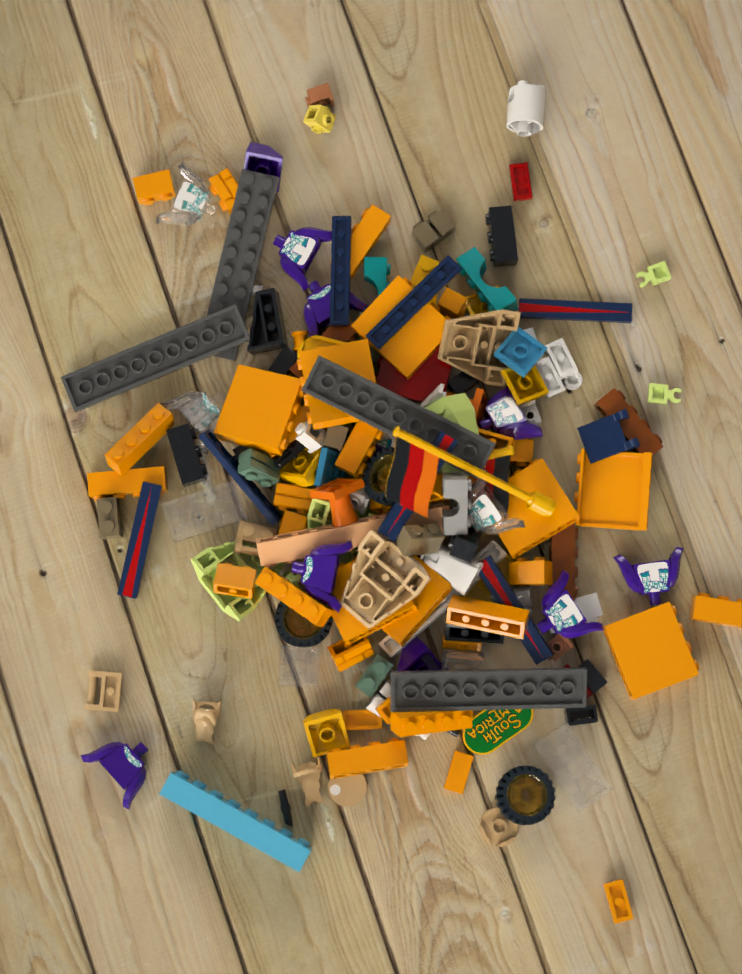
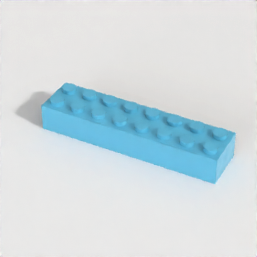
(235, 820)

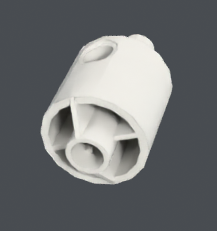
(526, 108)

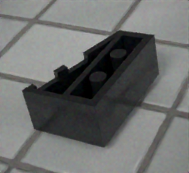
(268, 324)

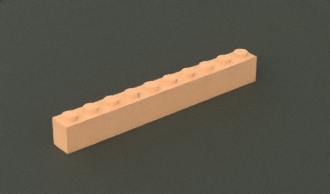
(300, 543)

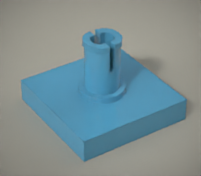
(520, 352)
(326, 467)

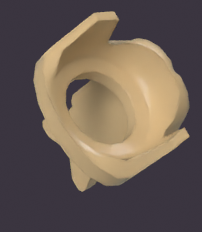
(205, 720)
(309, 775)

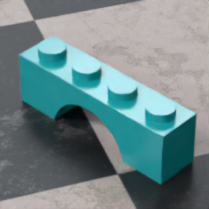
(473, 268)
(376, 272)

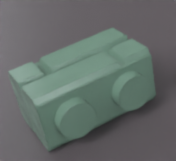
(258, 468)
(374, 675)

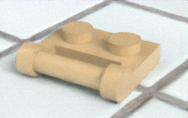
(248, 533)
(110, 691)

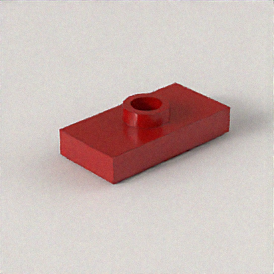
(520, 181)

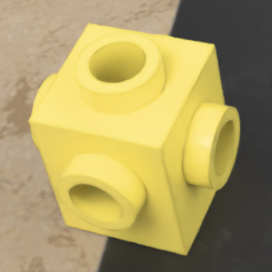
(319, 118)

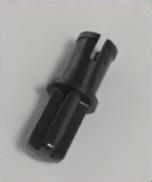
(290, 453)

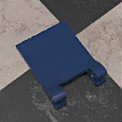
(605, 437)

